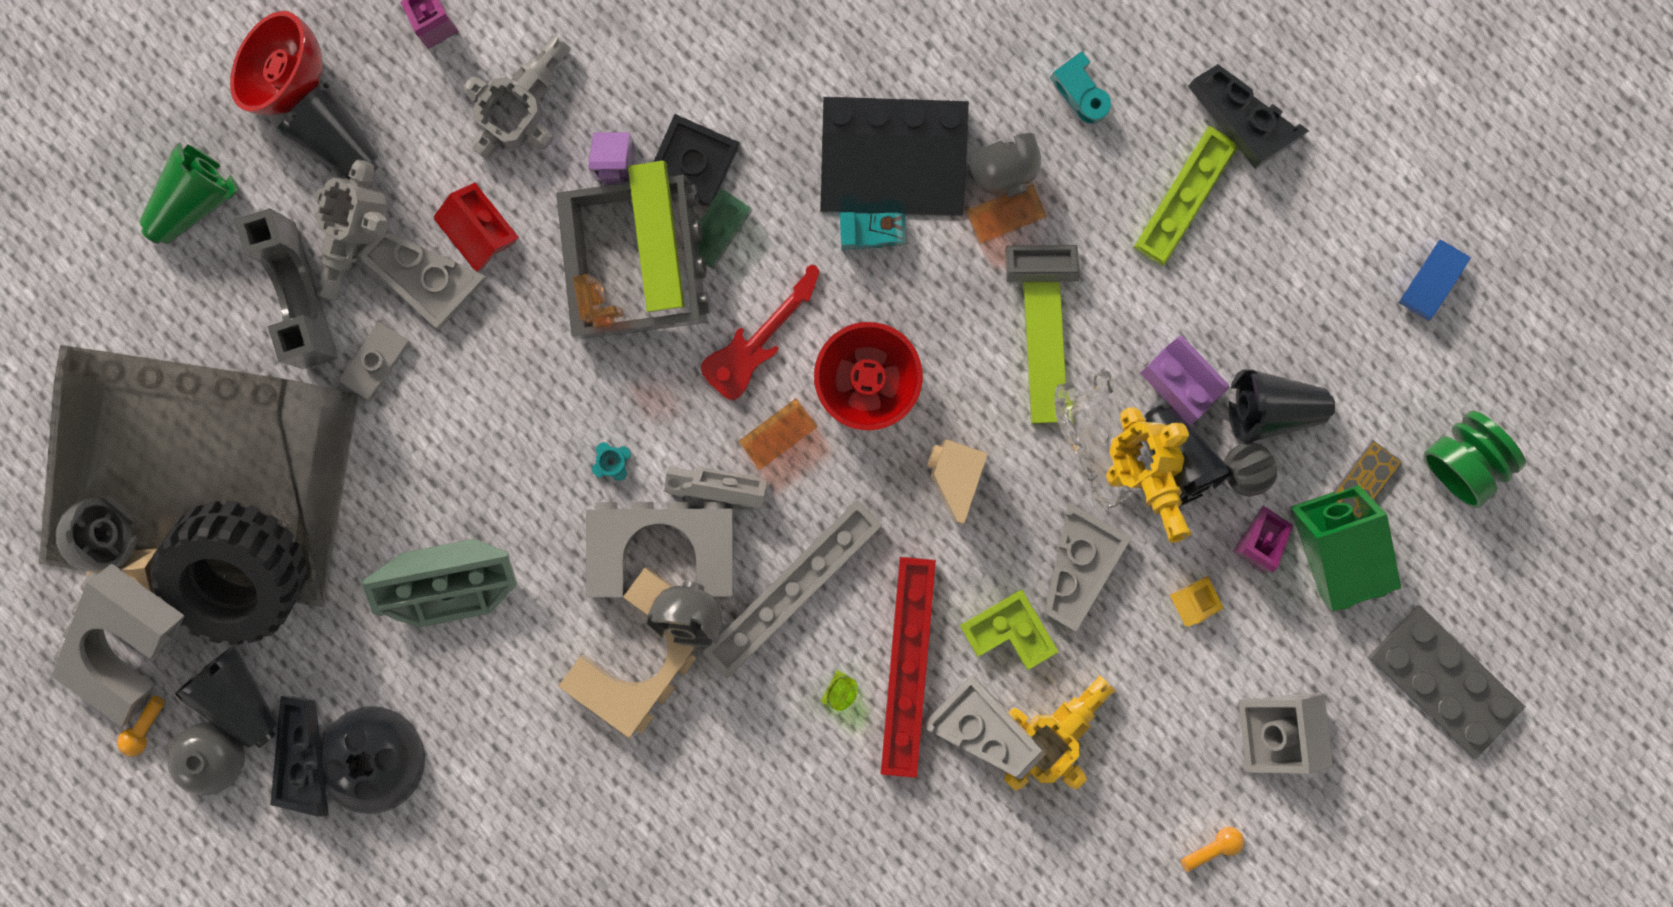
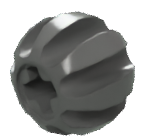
(1251, 469)

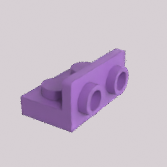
(1185, 379)

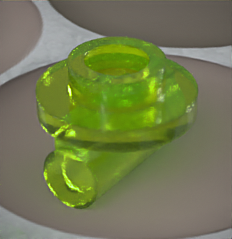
(840, 691)

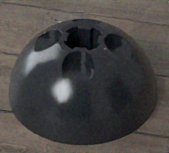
(382, 744)

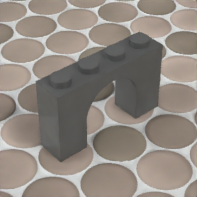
(276, 243)

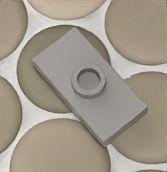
(374, 361)

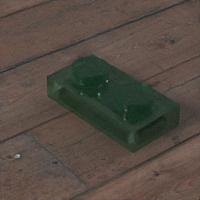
(721, 225)

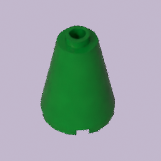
(184, 194)

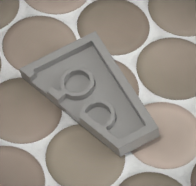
(421, 277)
(1082, 566)
(986, 729)

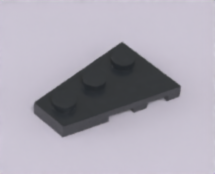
(1247, 121)
(298, 765)

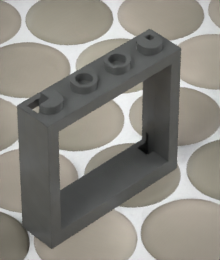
(575, 261)

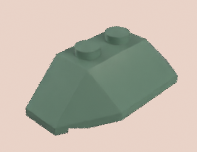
(441, 583)

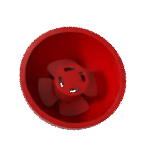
(276, 65)
(872, 351)

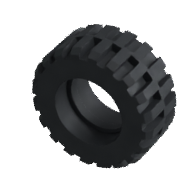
(244, 540)

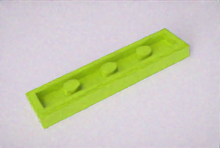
(1185, 196)
(656, 236)
(1043, 347)

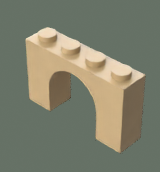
(622, 702)

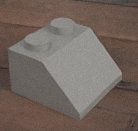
(1285, 734)

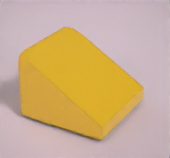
(1196, 602)

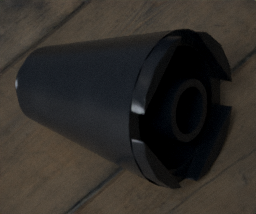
(327, 131)
(1275, 405)
(1201, 464)
(230, 699)

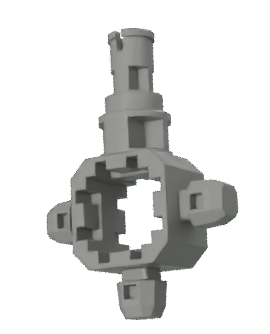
(528, 86)
(350, 216)

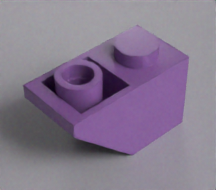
(611, 156)

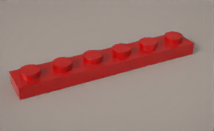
(908, 667)

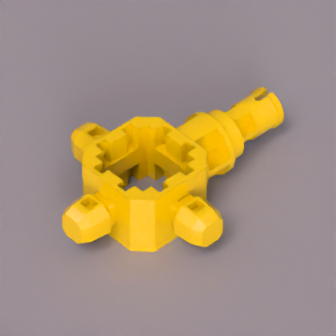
(1159, 482)
(1069, 723)

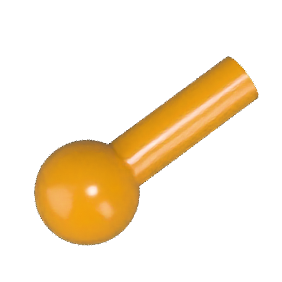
(133, 740)
(1227, 842)

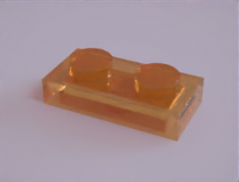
(1005, 215)
(778, 434)

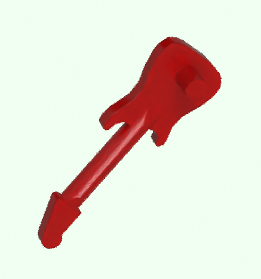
(733, 366)

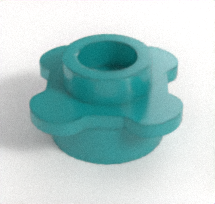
(604, 453)

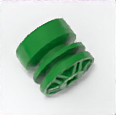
(1474, 459)

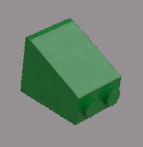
(1347, 554)

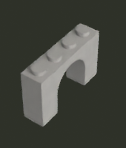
(613, 529)
(87, 662)

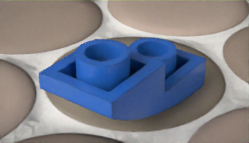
(1434, 280)

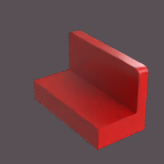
(474, 225)

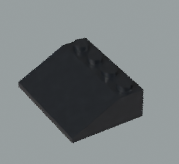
(894, 156)

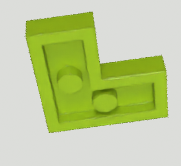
(1012, 620)

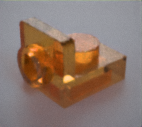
(589, 301)

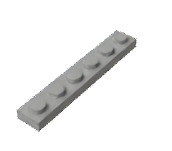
(792, 589)

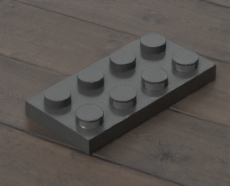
(1446, 681)

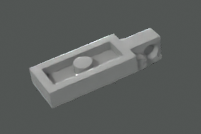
(716, 486)

